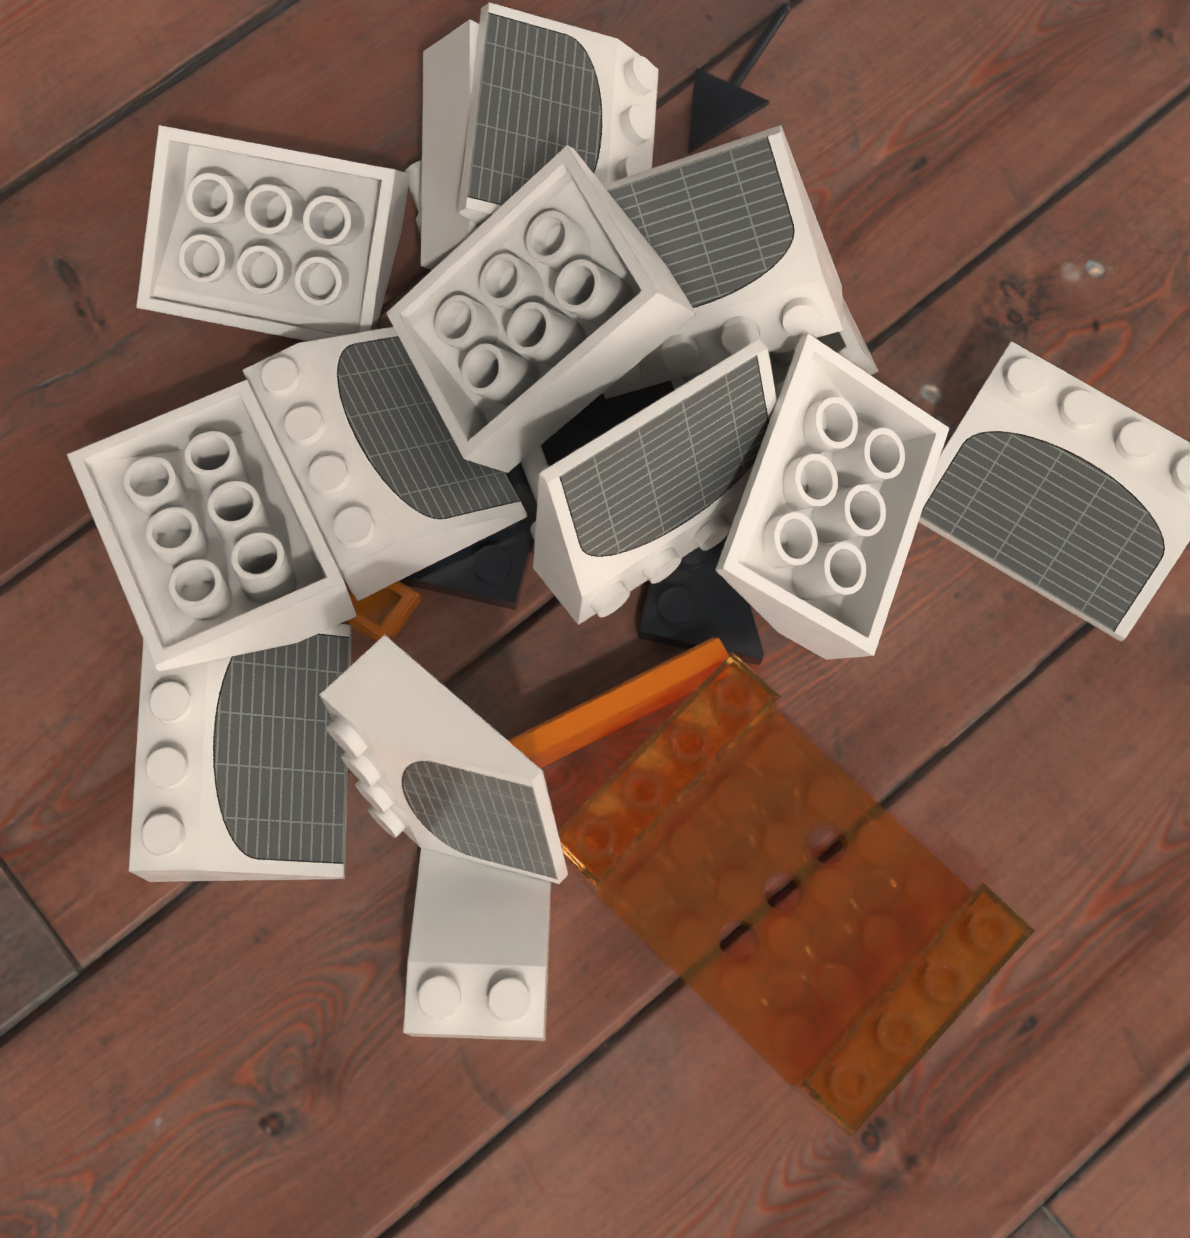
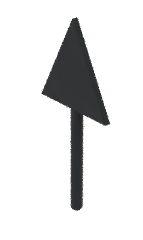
(724, 104)

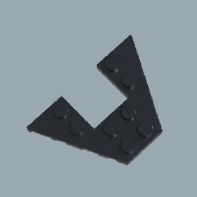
(678, 610)

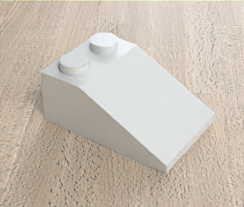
(477, 952)

